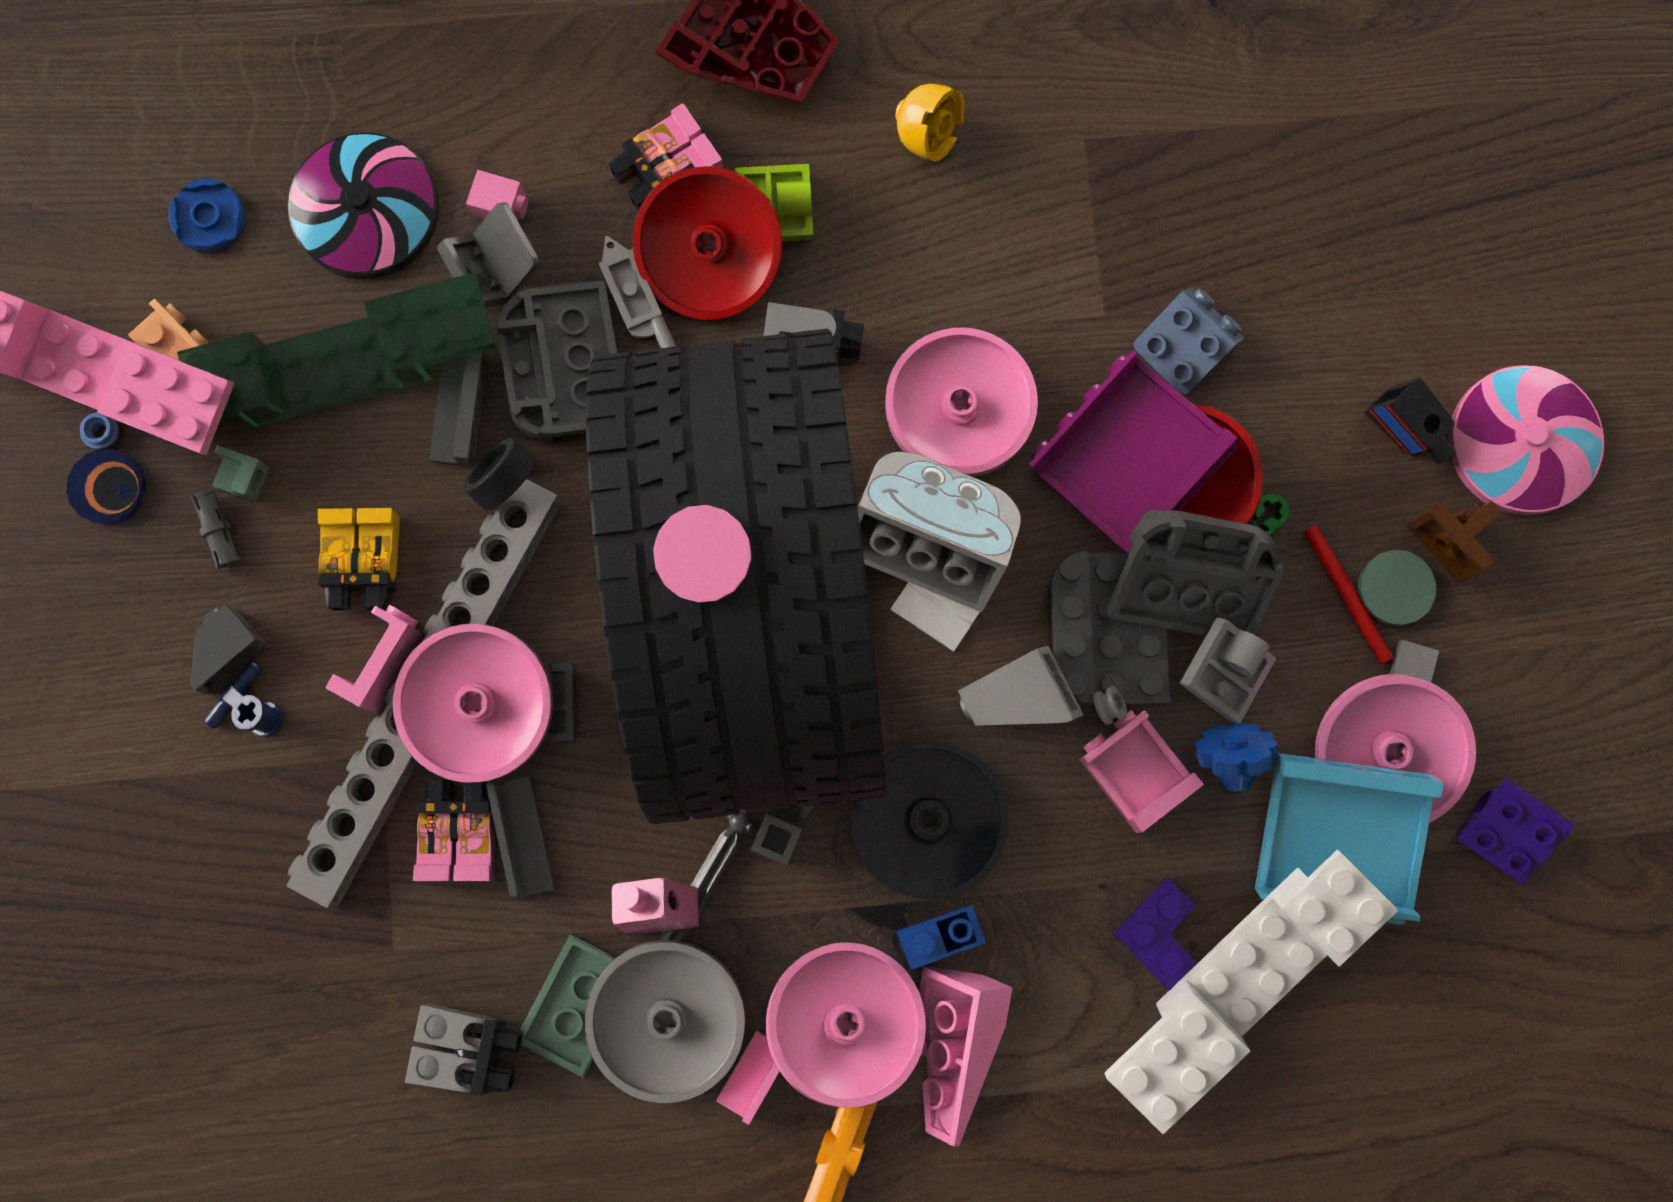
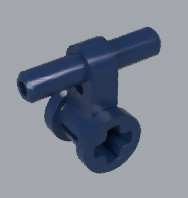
(247, 710)

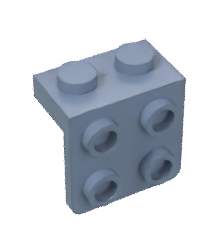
(1188, 339)

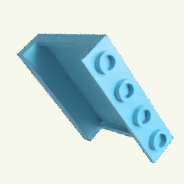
(1361, 810)

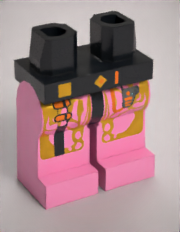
(662, 151)
(455, 836)

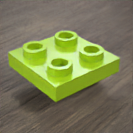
(790, 194)

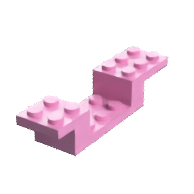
(111, 374)

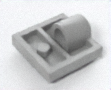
(1228, 669)

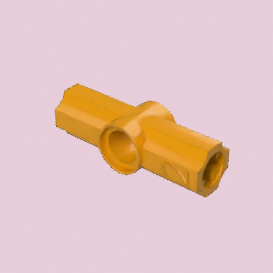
(840, 1153)

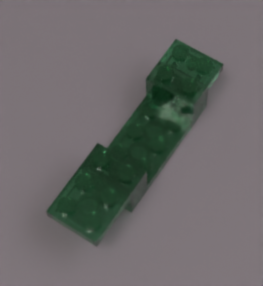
(350, 359)

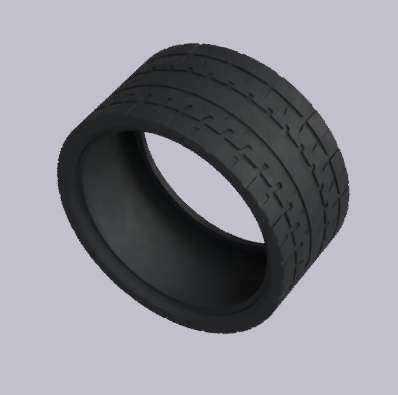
(778, 681)

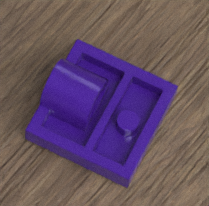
(1514, 830)

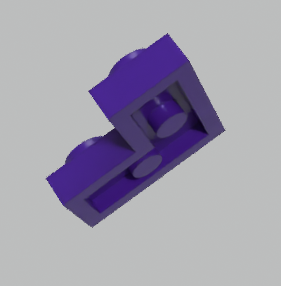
(1149, 929)

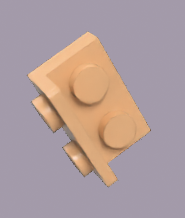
(164, 331)

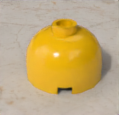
(928, 120)

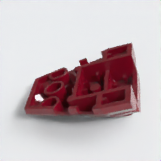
(751, 45)

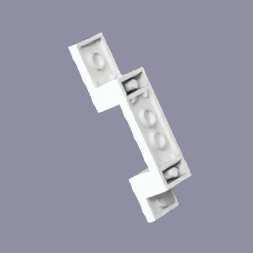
(1242, 981)

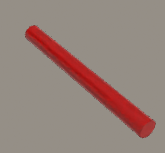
(1349, 594)

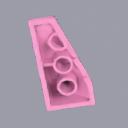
(962, 1035)

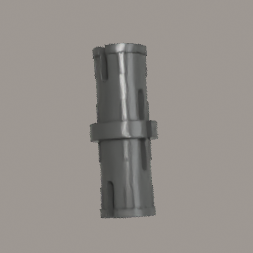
(215, 529)

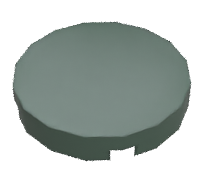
(1397, 587)

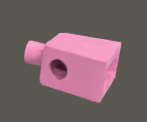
(645, 906)

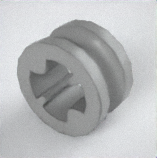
(1110, 705)

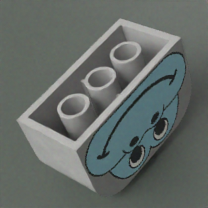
(937, 528)

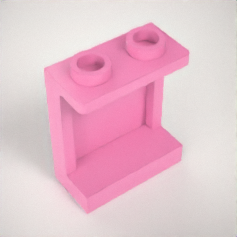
(384, 664)
(1139, 771)

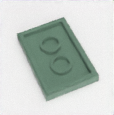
(558, 1015)

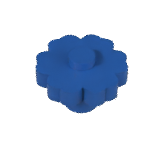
(1236, 753)

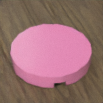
(702, 553)

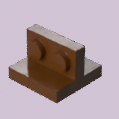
(1452, 537)

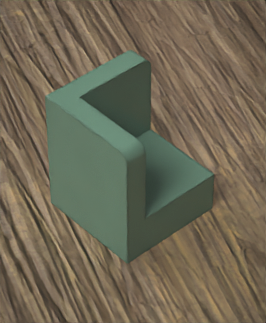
(240, 474)

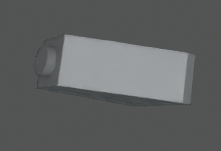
(1021, 693)

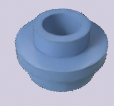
(90, 426)

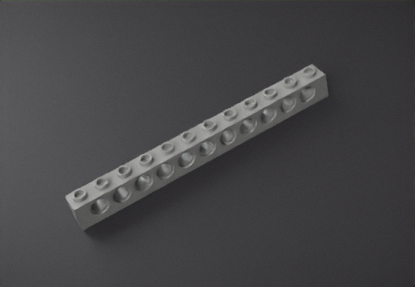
(389, 781)

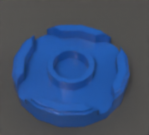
(207, 216)

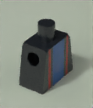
(1413, 419)

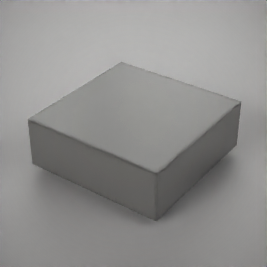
(1414, 660)

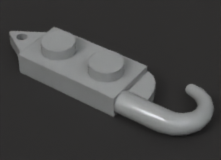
(633, 295)

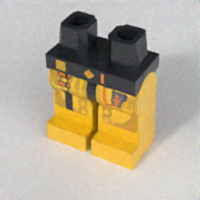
(358, 555)

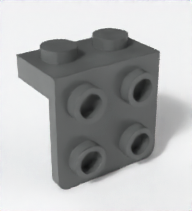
(495, 252)

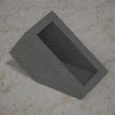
(221, 647)

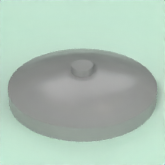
(665, 1021)

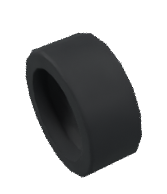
(498, 474)

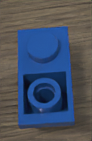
(940, 937)

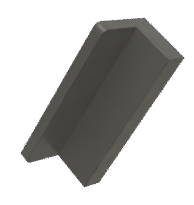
(459, 410)
(521, 837)

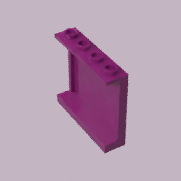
(1132, 450)

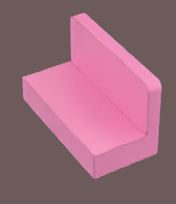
(750, 1079)

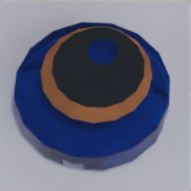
(106, 486)

